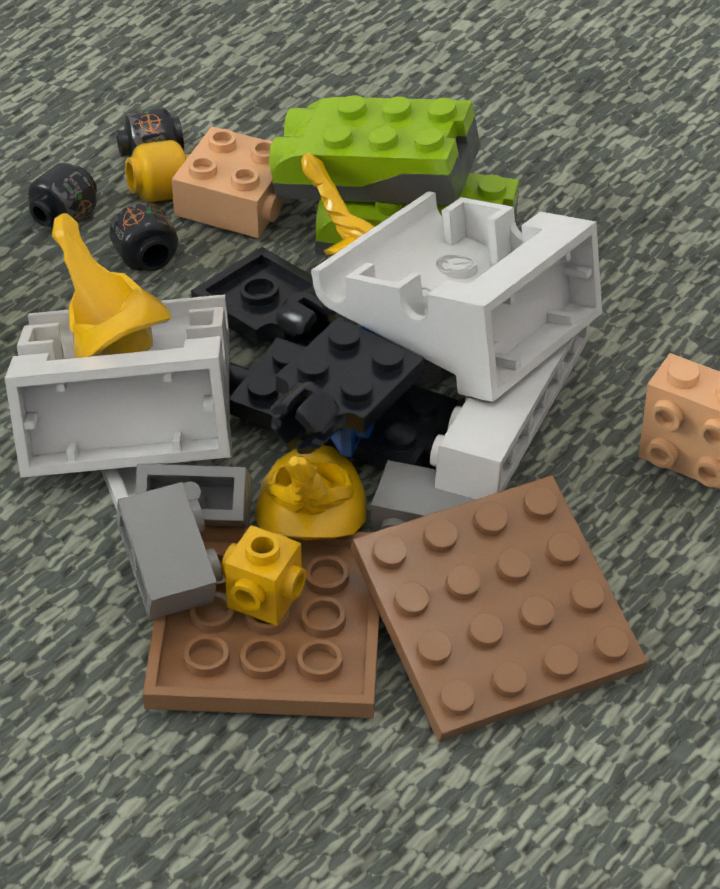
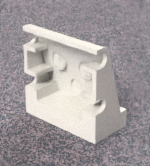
(469, 287)
(124, 405)

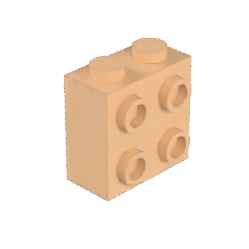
(227, 183)
(683, 420)

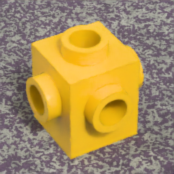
(263, 574)

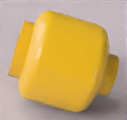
(152, 169)

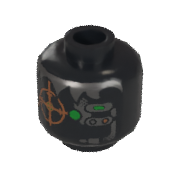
(148, 127)
(61, 191)
(143, 236)

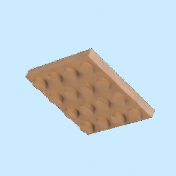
(496, 607)
(307, 665)

